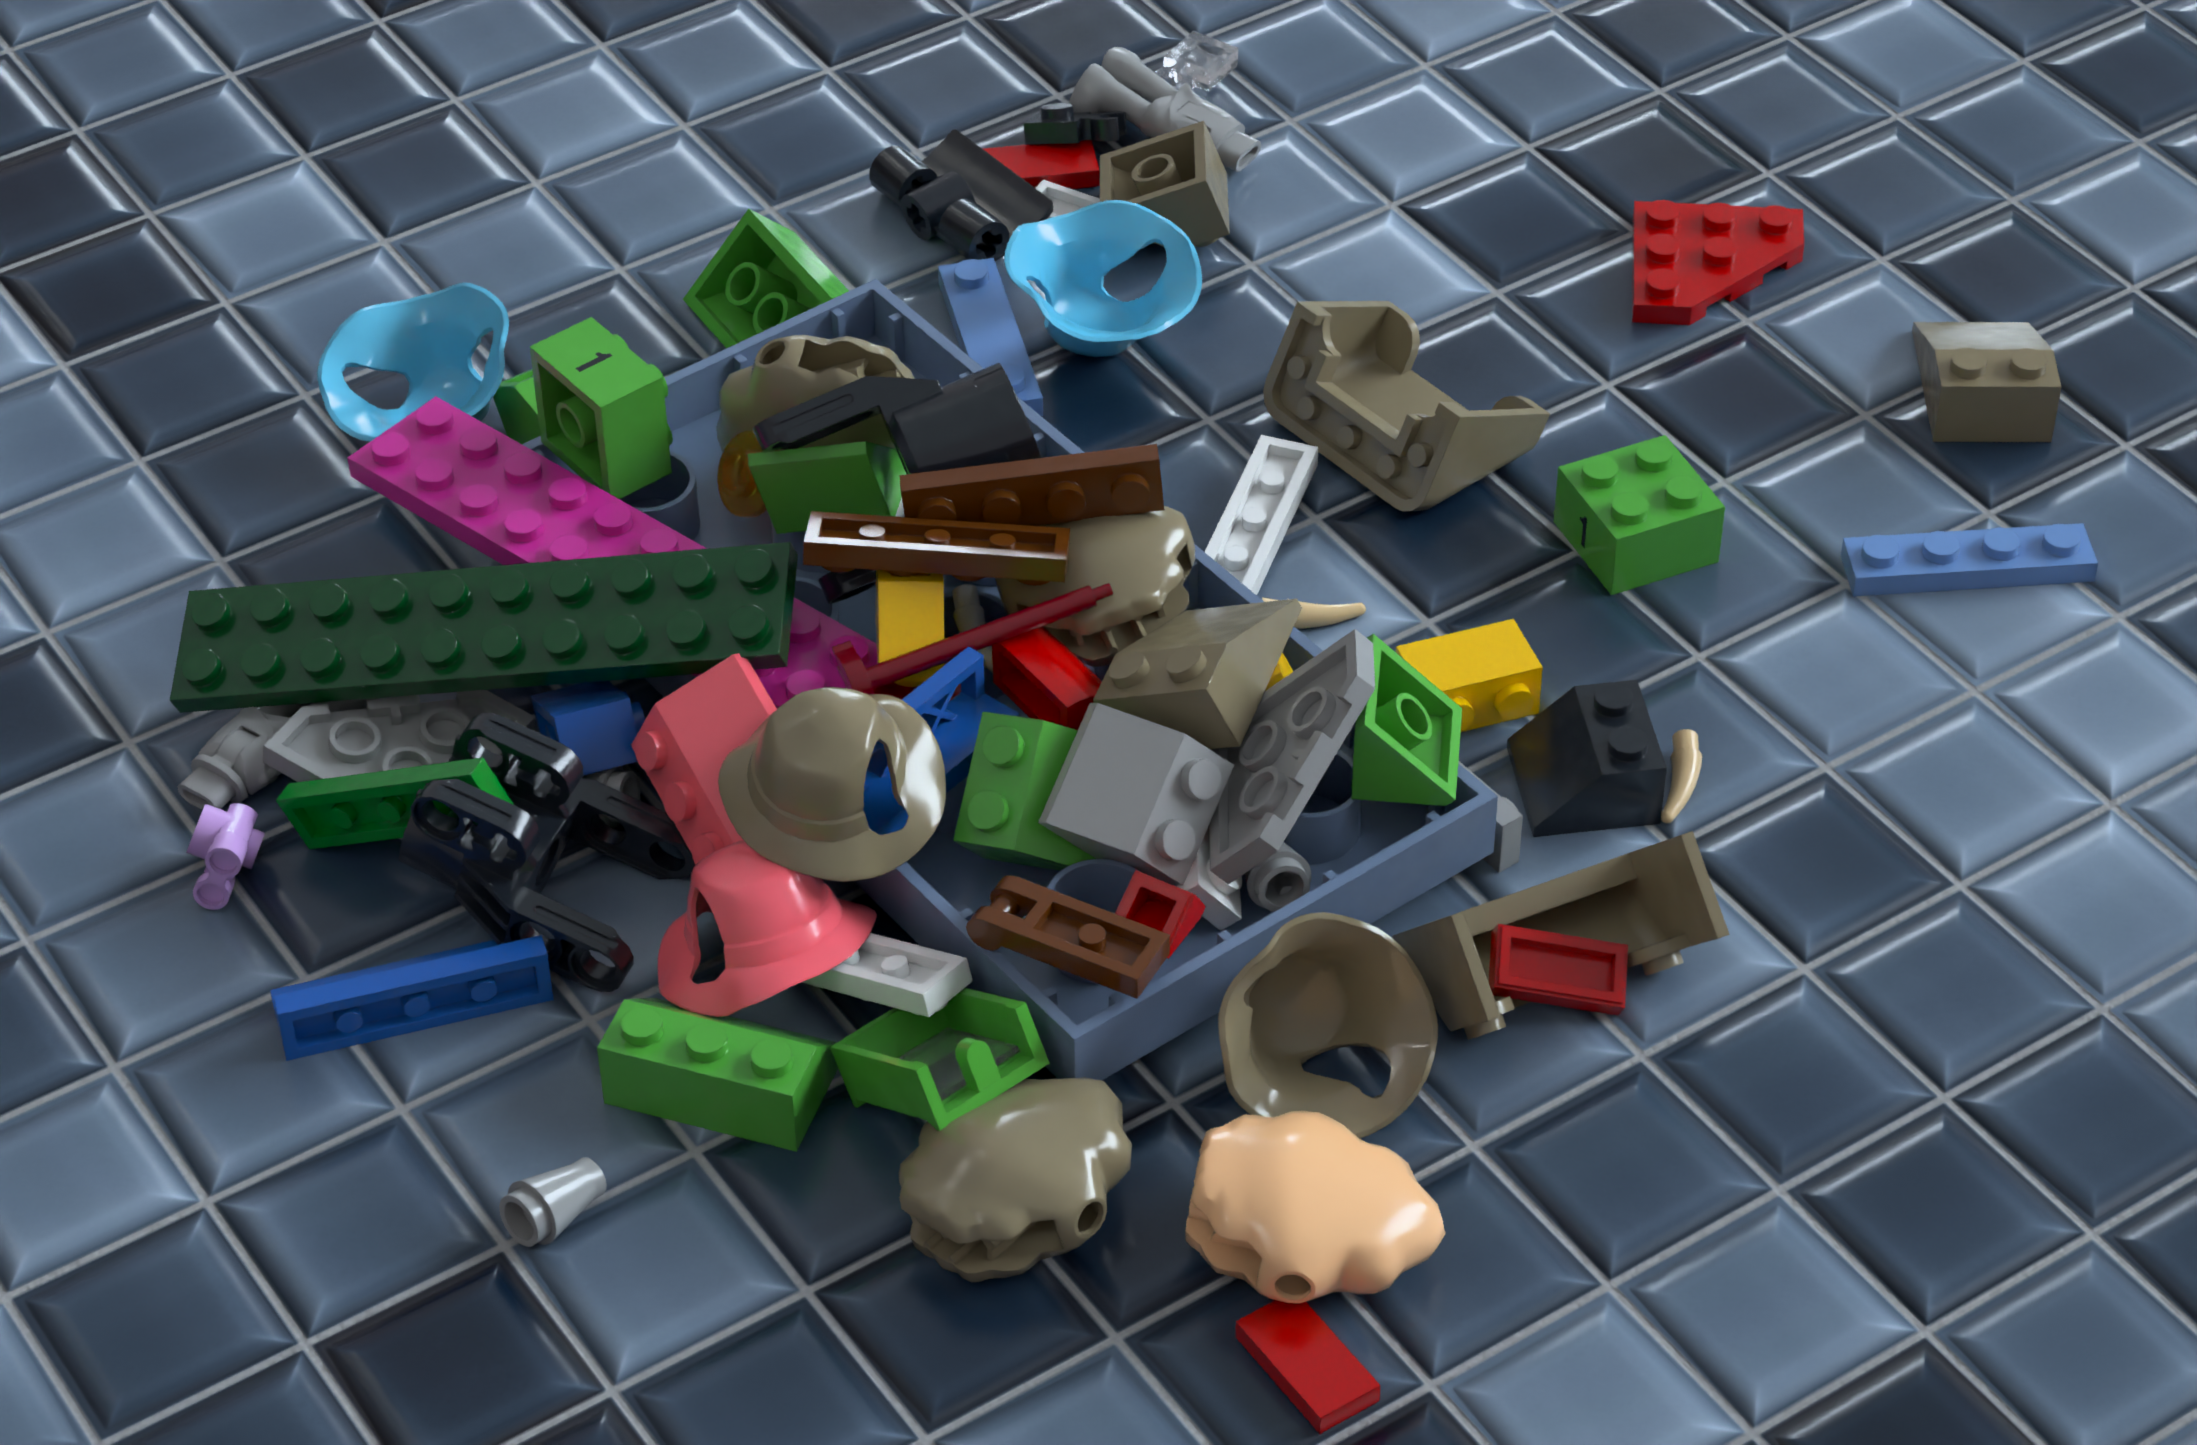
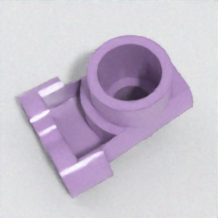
(226, 844)

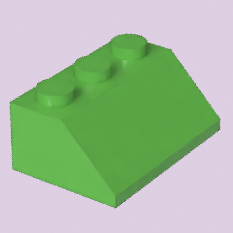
(759, 281)
(714, 1071)

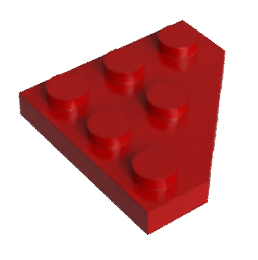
(1704, 253)

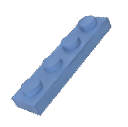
(1968, 559)

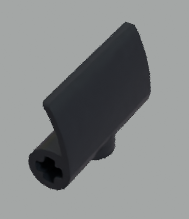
(959, 195)

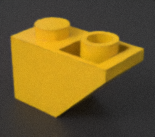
(908, 617)

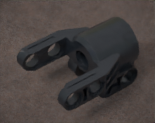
(930, 426)
(515, 847)

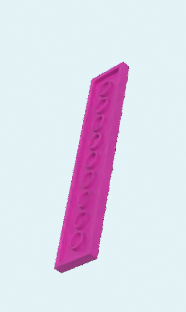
(535, 511)

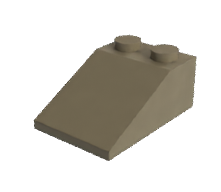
(1987, 381)
(1202, 670)

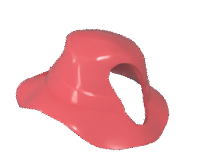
(773, 930)

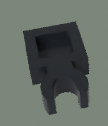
(1061, 125)

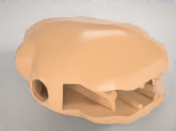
(1307, 1208)

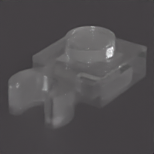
(1199, 62)

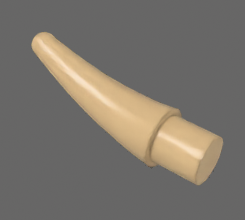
(1321, 615)
(1686, 767)

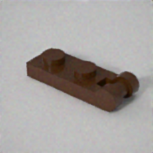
(1070, 935)

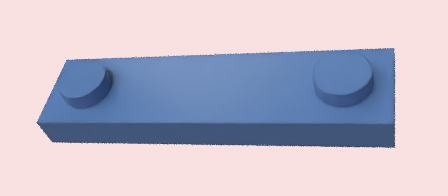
(987, 323)

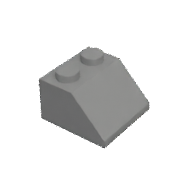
(1136, 793)

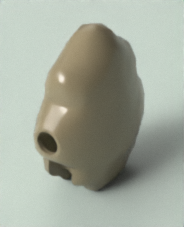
(798, 370)
(1141, 559)
(1016, 1177)

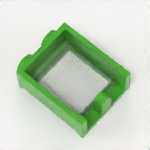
(942, 1061)

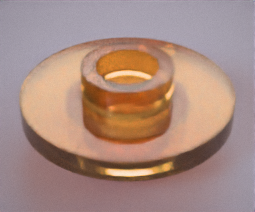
(735, 479)

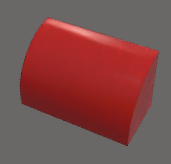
(1044, 678)

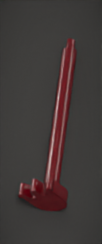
(867, 679)

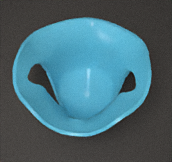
(1069, 264)
(428, 343)

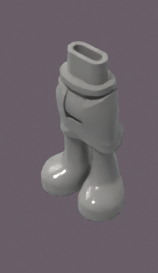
(1126, 82)
(233, 757)

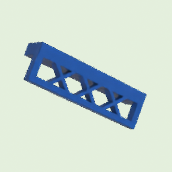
(953, 725)
(411, 995)

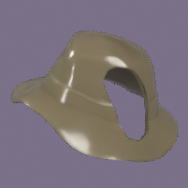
(803, 776)
(1322, 989)

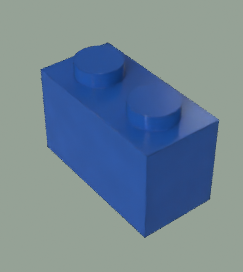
(591, 721)

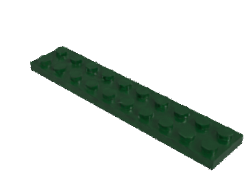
(485, 627)

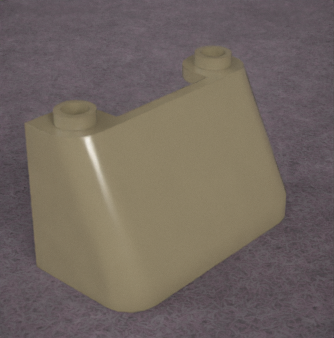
(1351, 392)

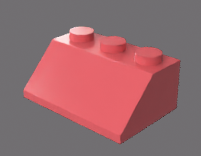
(689, 740)

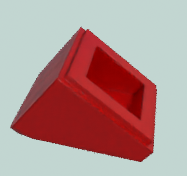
(1161, 907)

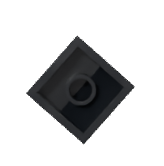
(1590, 762)

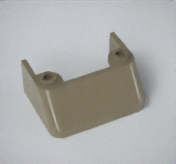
(1644, 899)

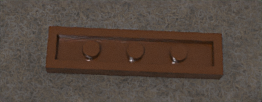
(1040, 488)
(936, 547)

